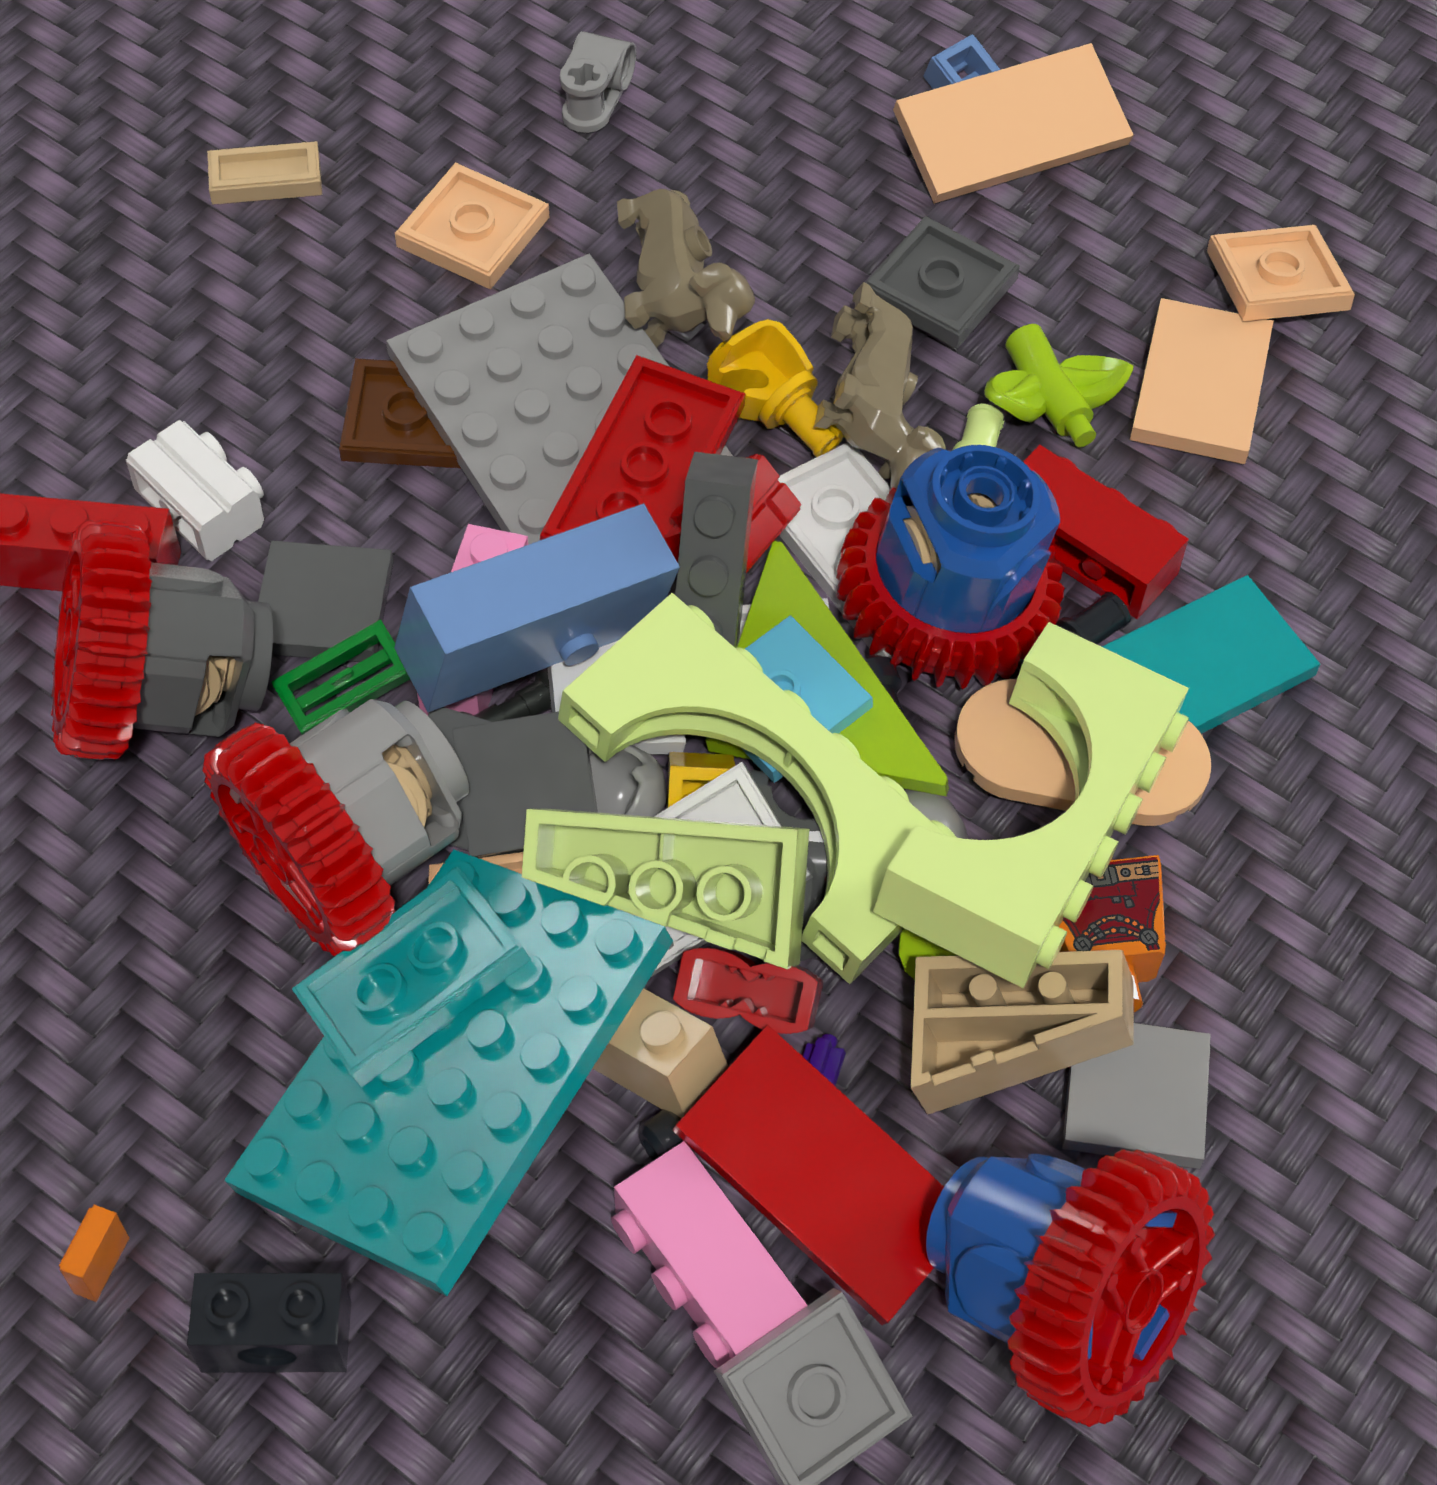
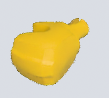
(776, 379)

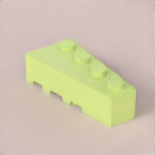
(697, 876)

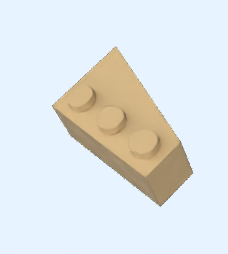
(989, 1034)

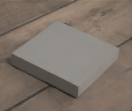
(1142, 1097)
(813, 1392)

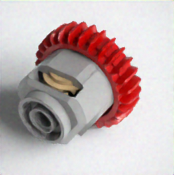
(339, 812)

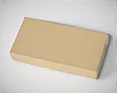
(264, 172)

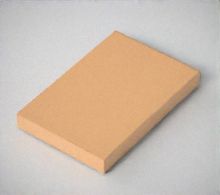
(1202, 381)

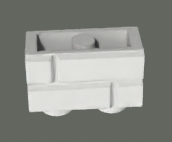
(204, 493)

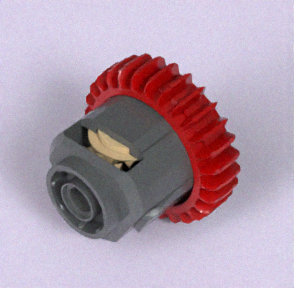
(150, 646)

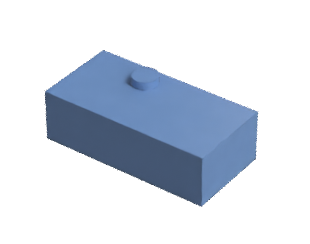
(533, 607)

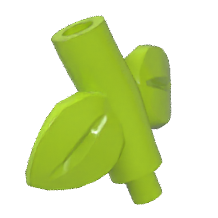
(1058, 390)

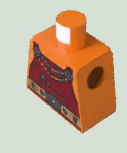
(1124, 915)

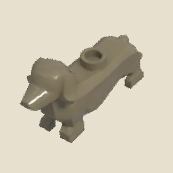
(673, 271)
(877, 385)

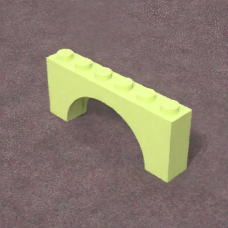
(688, 680)
(1008, 896)

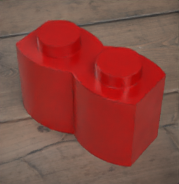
(729, 984)

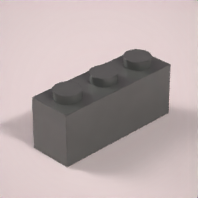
(716, 538)

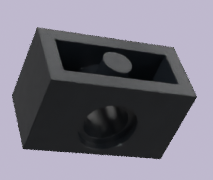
(269, 1322)

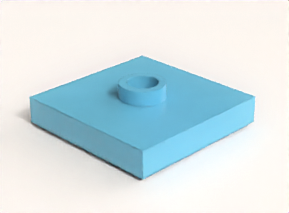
(804, 667)

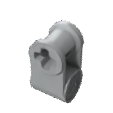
(595, 80)

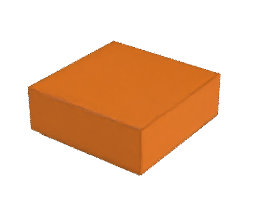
(94, 1252)

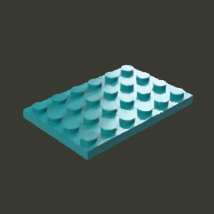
(450, 1128)

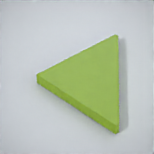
(882, 733)

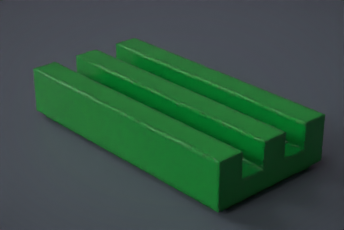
(329, 660)

